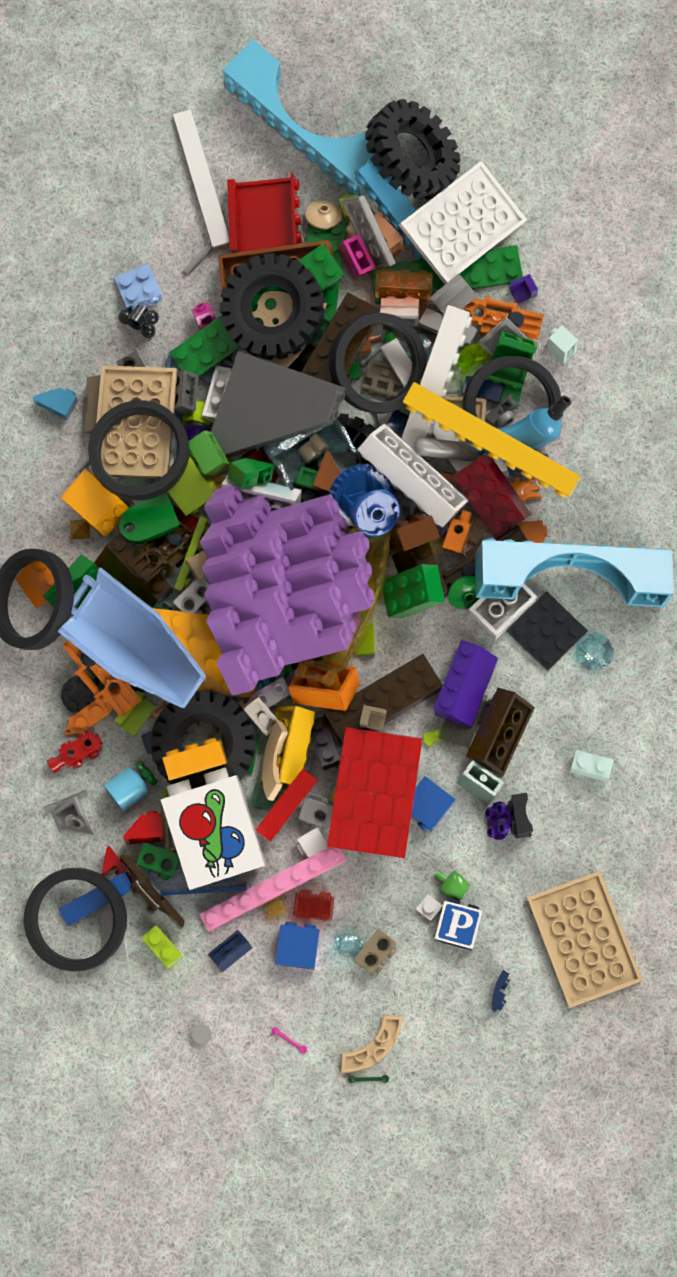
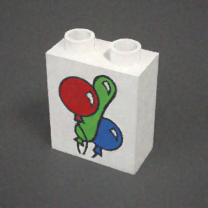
(212, 829)

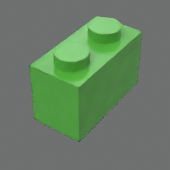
(207, 453)

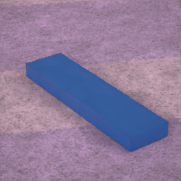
(93, 900)

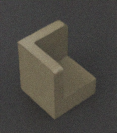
(373, 718)

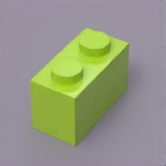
(162, 947)

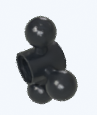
(141, 319)

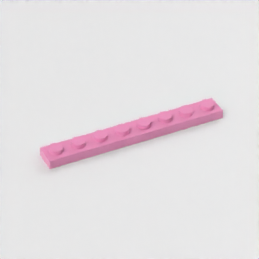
(272, 887)

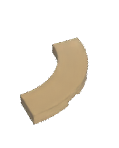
(270, 772)
(375, 1050)

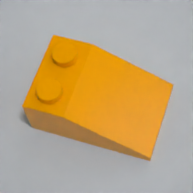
(94, 503)

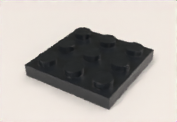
(547, 631)

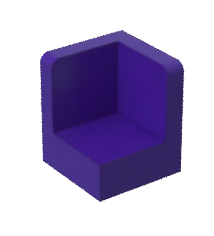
(523, 289)

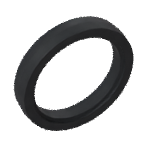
(338, 351)
(531, 366)
(125, 410)
(63, 601)
(32, 927)

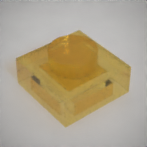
(275, 907)

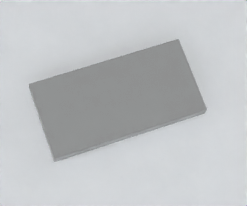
(369, 231)

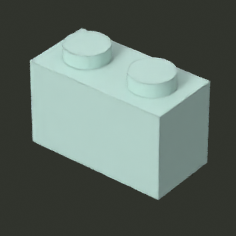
(562, 344)
(591, 765)

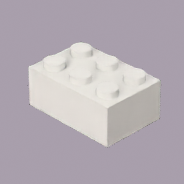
(499, 614)

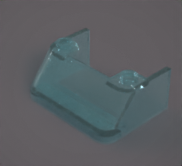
(285, 453)

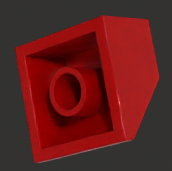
(147, 829)

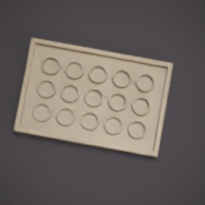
(138, 443)
(584, 939)

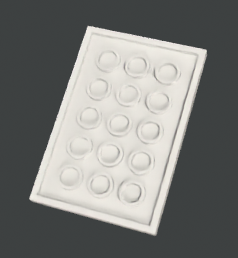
(462, 222)

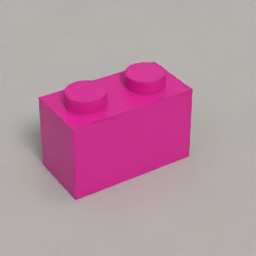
(356, 257)

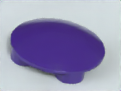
(498, 820)

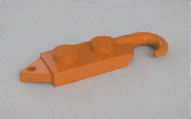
(90, 714)

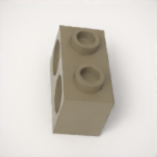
(371, 949)

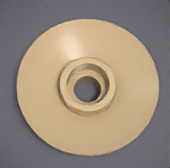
(323, 214)

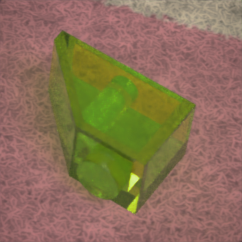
(472, 358)

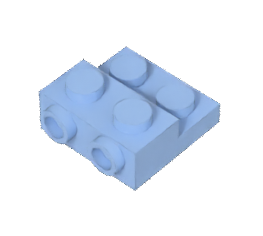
(138, 287)

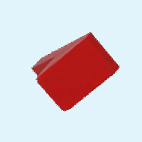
(111, 862)

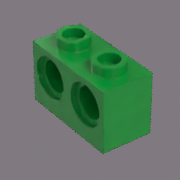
(160, 856)

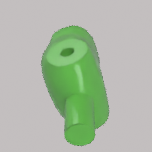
(453, 886)

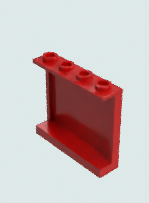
(263, 214)

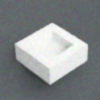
(429, 907)

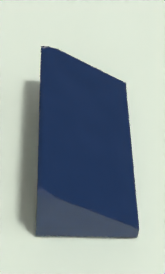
(230, 950)

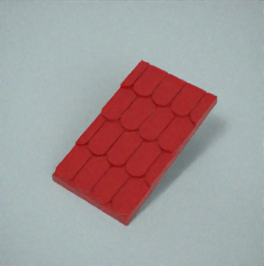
(375, 792)

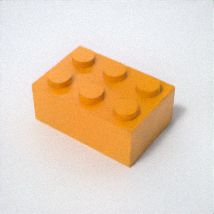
(194, 758)

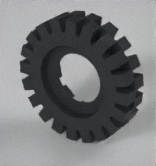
(383, 143)
(296, 330)

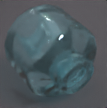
(348, 942)

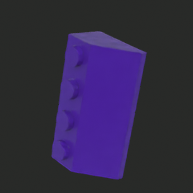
(465, 684)

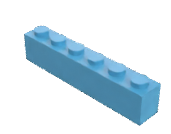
(389, 201)

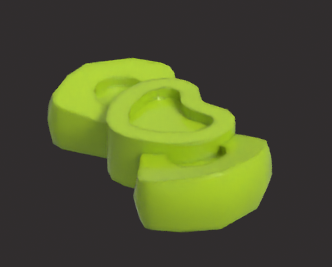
(431, 737)

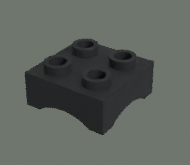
(520, 824)

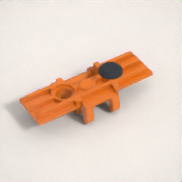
(526, 321)
(122, 700)

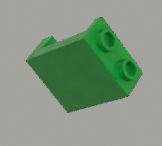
(512, 345)

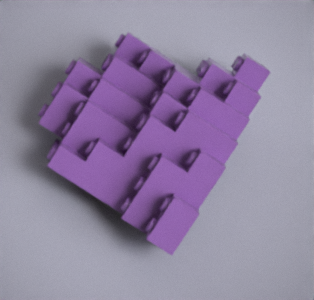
(280, 583)

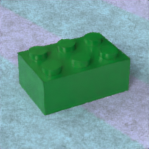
(413, 591)

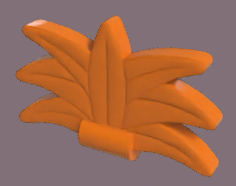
(525, 488)

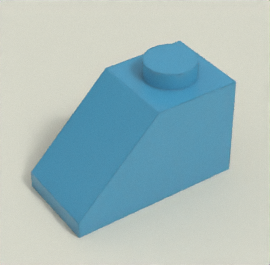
(57, 401)

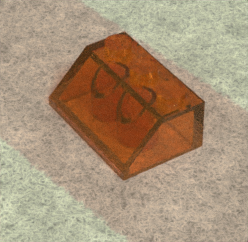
(403, 284)

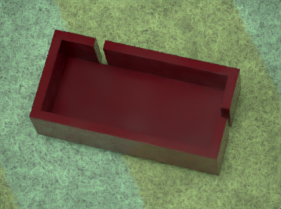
(491, 495)

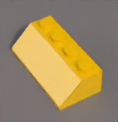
(293, 753)

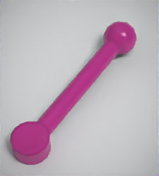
(303, 1049)

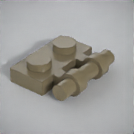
(381, 373)

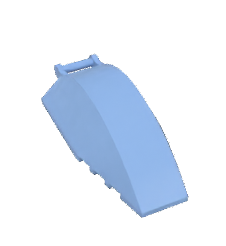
(131, 640)

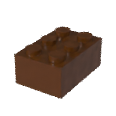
(412, 532)

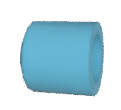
(126, 789)

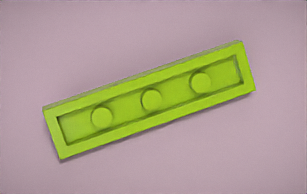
(195, 545)

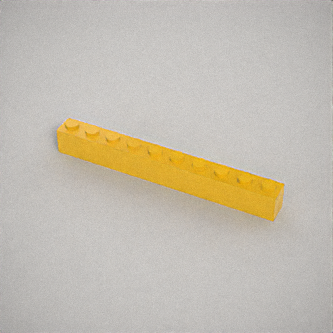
(492, 440)

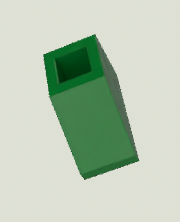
(250, 473)

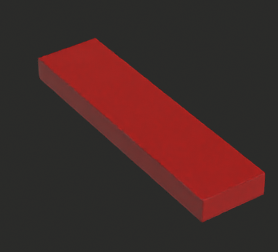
(286, 804)

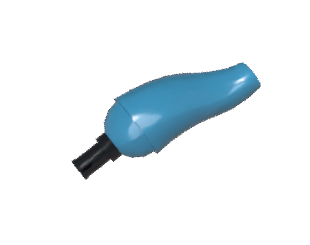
(538, 427)

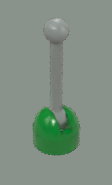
(388, 337)

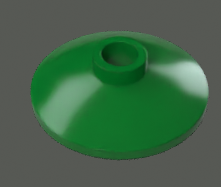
(460, 589)

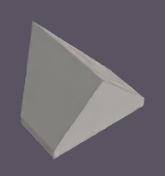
(72, 817)

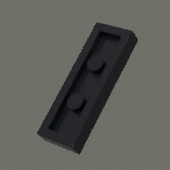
(324, 743)

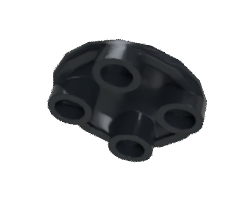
(76, 694)

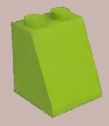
(192, 488)

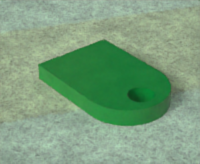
(150, 520)

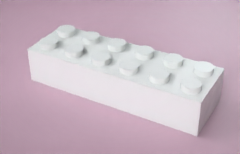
(412, 475)

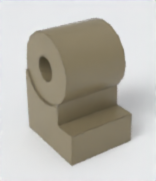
(313, 448)

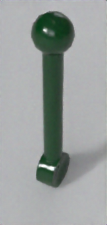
(385, 1078)

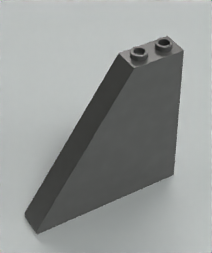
(271, 404)

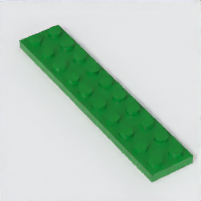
(214, 345)

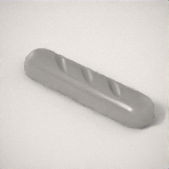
(445, 449)

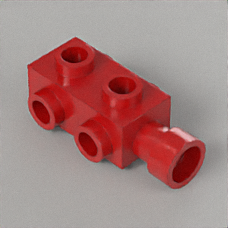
(81, 752)

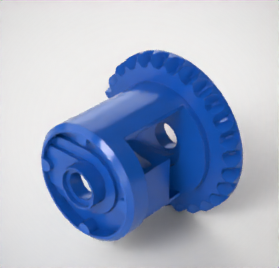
(366, 499)

